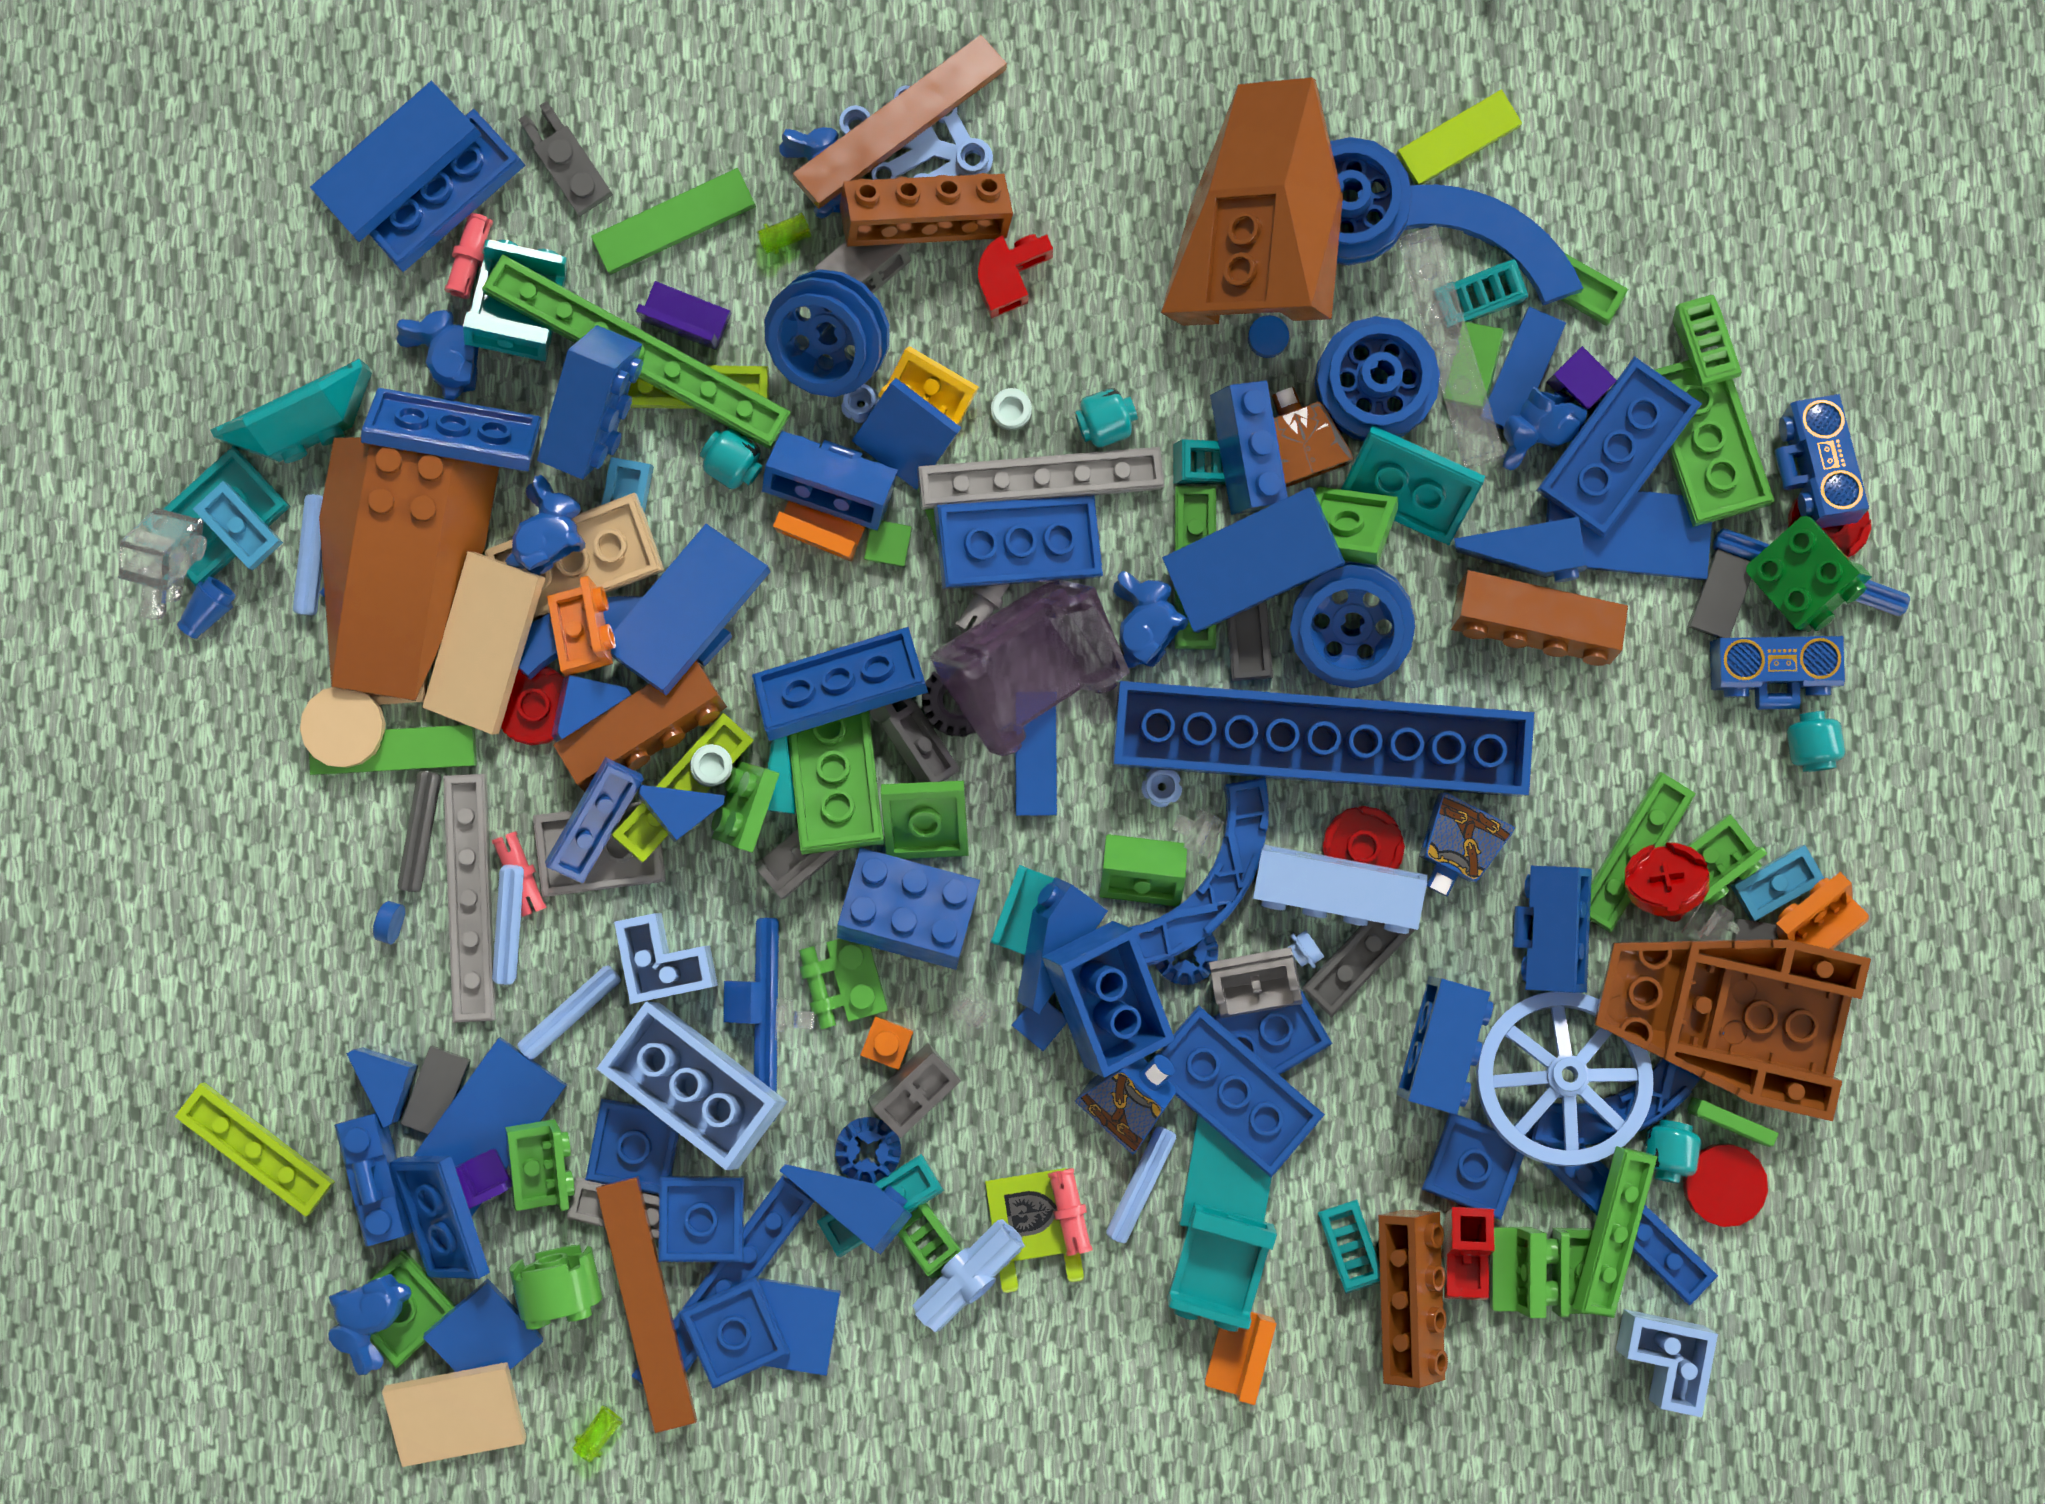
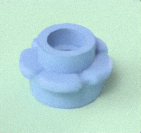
(850, 403)
(1157, 797)
(1305, 949)

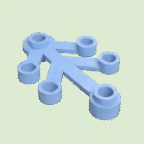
(929, 146)

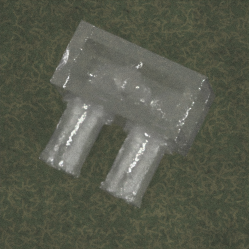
(159, 556)

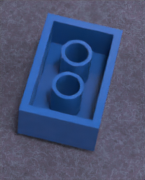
(590, 402)
(907, 908)
(1108, 998)
(1445, 1045)

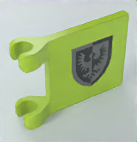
(1028, 1207)

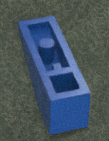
(1537, 549)
(1056, 920)
(859, 1205)

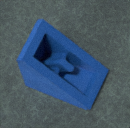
(582, 702)
(679, 809)
(384, 1081)

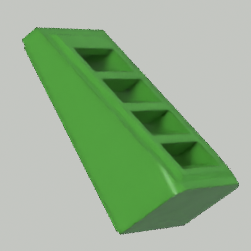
(1700, 316)
(932, 1269)

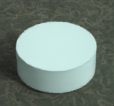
(1011, 409)
(711, 765)

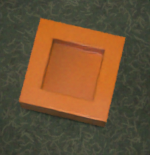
(887, 1042)

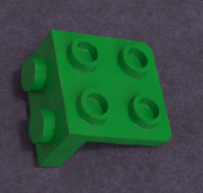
(1807, 575)

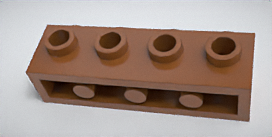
(925, 209)
(1539, 618)
(641, 726)
(1412, 1298)

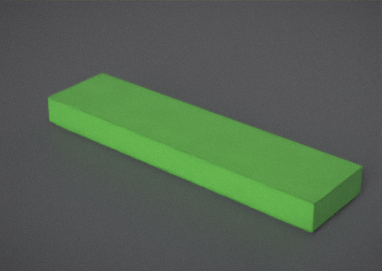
(673, 221)
(1193, 521)
(414, 750)
(1649, 825)
(1615, 1232)

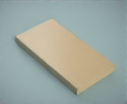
(615, 552)
(483, 642)

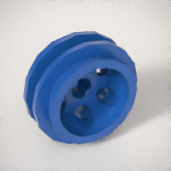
(1358, 167)
(831, 300)
(1374, 336)
(1348, 667)

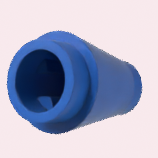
(205, 607)

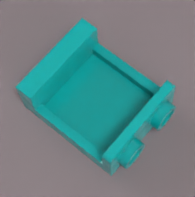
(498, 326)
(1220, 1267)

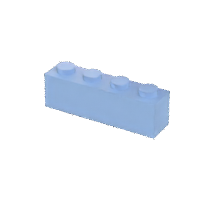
(1341, 888)

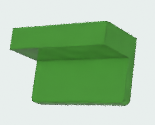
(1143, 870)

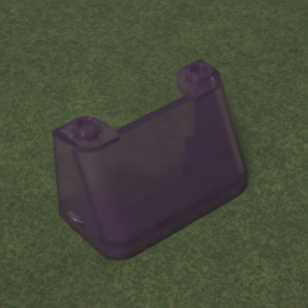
(1030, 661)

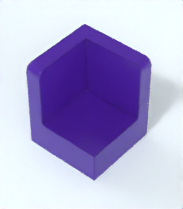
(1582, 378)
(483, 1177)

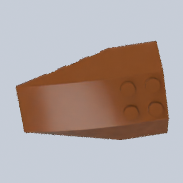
(394, 558)
(1772, 999)

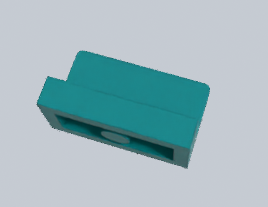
(1016, 915)

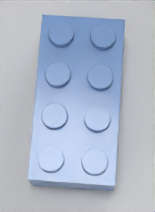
(691, 1085)

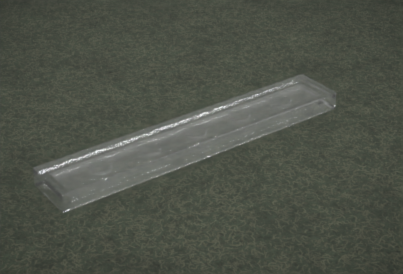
(1451, 342)

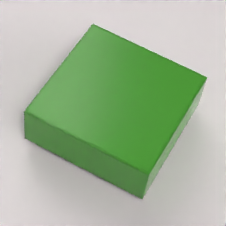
(889, 544)

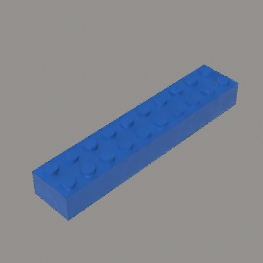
(1323, 739)

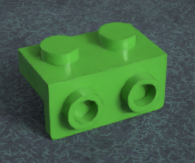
(1727, 855)
(538, 1165)
(1567, 1262)
(1520, 1271)

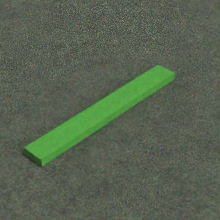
(662, 364)

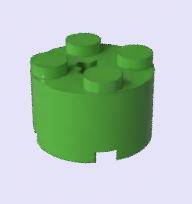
(556, 1286)

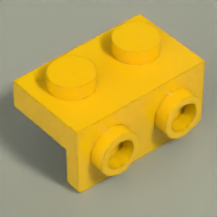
(934, 383)

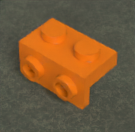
(580, 628)
(1824, 916)

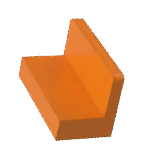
(820, 530)
(1241, 1358)

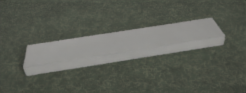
(1041, 477)
(469, 897)

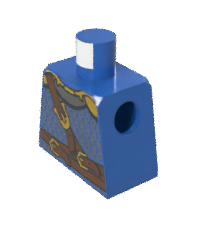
(1460, 842)
(1130, 1099)

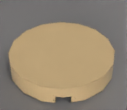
(342, 727)

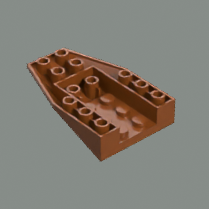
(1262, 213)

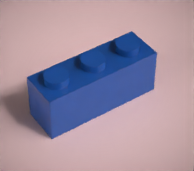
(1248, 447)

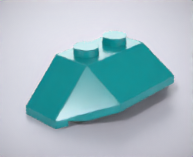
(301, 417)

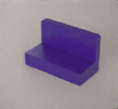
(684, 315)

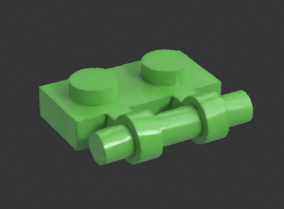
(856, 978)

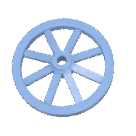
(1557, 1086)

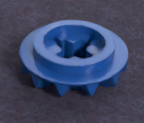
(1186, 972)
(869, 1130)

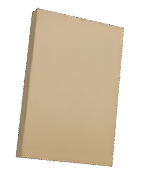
(454, 1414)

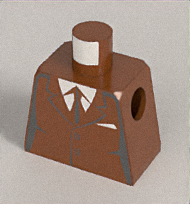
(1307, 439)

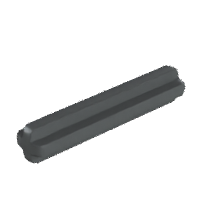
(419, 831)

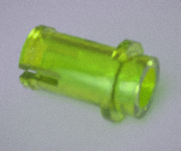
(783, 233)
(597, 1434)

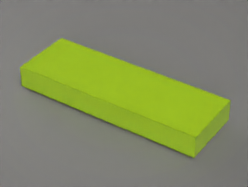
(1459, 138)

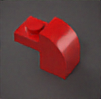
(1000, 268)
(1466, 1252)

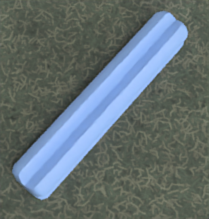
(309, 559)
(508, 924)
(569, 1012)
(1141, 1184)

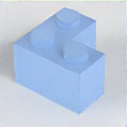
(650, 967)
(1680, 1354)

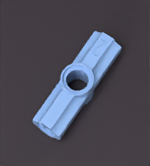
(968, 1275)

